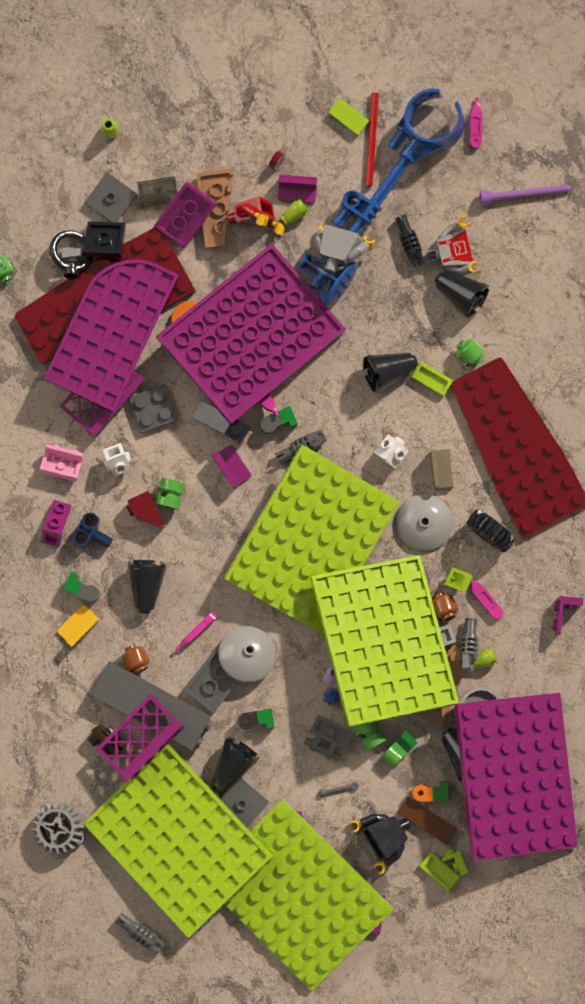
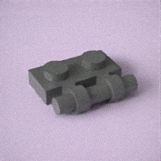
(330, 732)

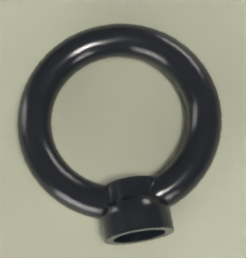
(71, 270)

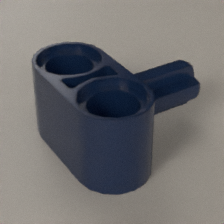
(91, 533)

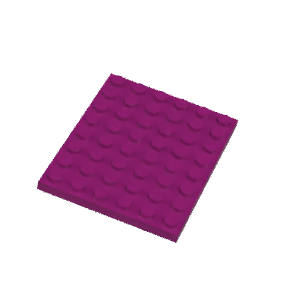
(250, 333)
(515, 776)

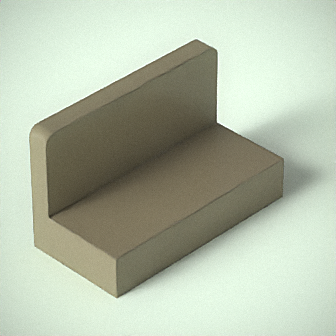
(441, 468)

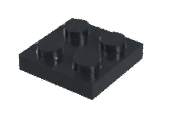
(104, 239)

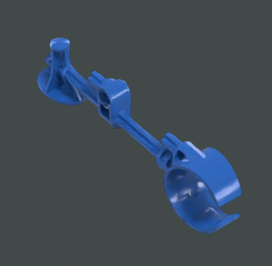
(366, 208)

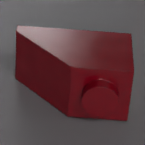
(145, 509)

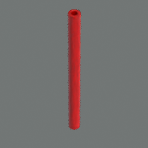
(372, 139)

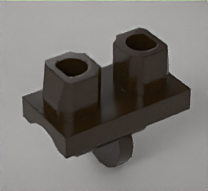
(100, 734)

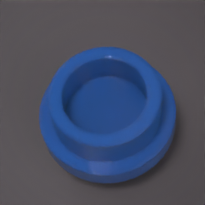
(331, 696)

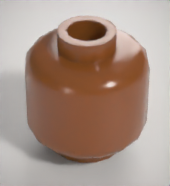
(445, 607)
(135, 659)

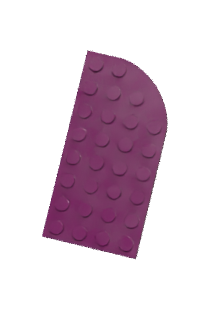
(111, 331)

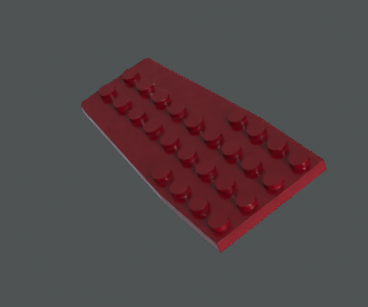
(49, 316)
(517, 449)

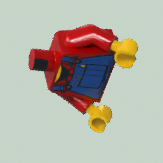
(253, 213)

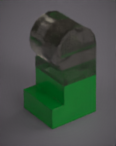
(250, 719)

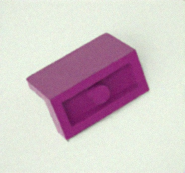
(297, 187)
(231, 466)

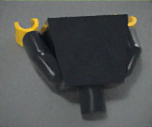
(384, 836)

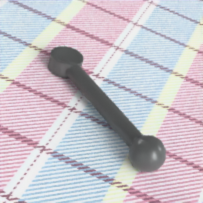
(354, 786)

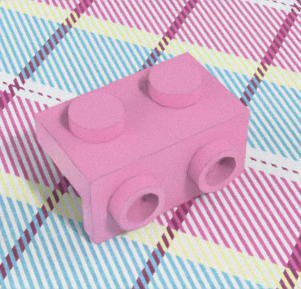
(61, 462)

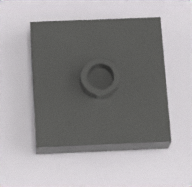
(111, 198)
(244, 802)

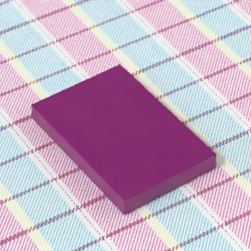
(185, 214)

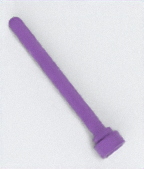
(488, 197)

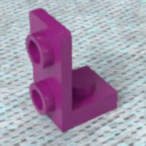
(55, 523)
(571, 603)

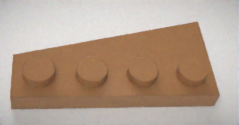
(218, 187)
(438, 716)

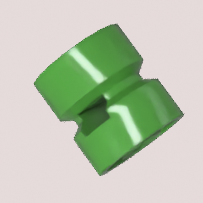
(170, 493)
(370, 735)

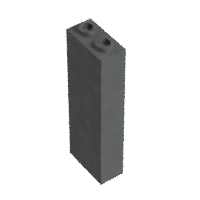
(127, 691)

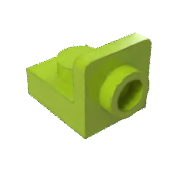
(458, 580)
(458, 863)

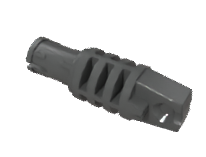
(311, 440)
(469, 645)
(141, 933)

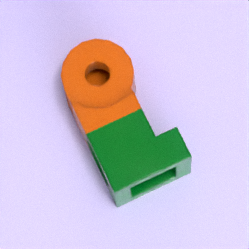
(437, 793)

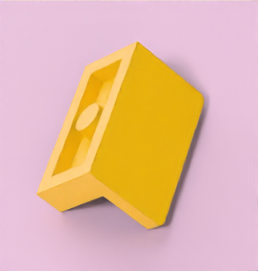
(78, 625)

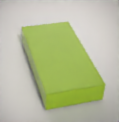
(348, 117)
(431, 379)
(439, 871)

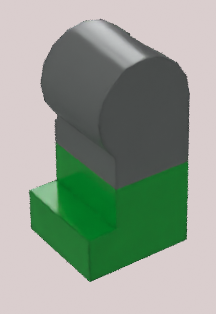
(272, 422)
(89, 593)

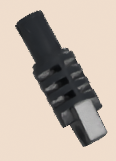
(410, 242)

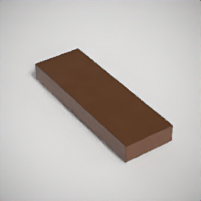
(427, 820)

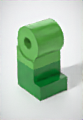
(399, 749)

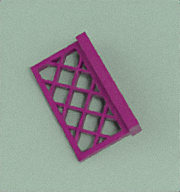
(104, 415)
(152, 750)

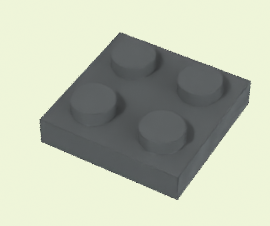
(153, 408)

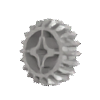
(55, 834)

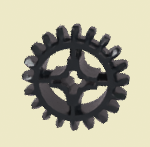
(490, 530)

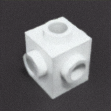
(392, 451)
(117, 460)

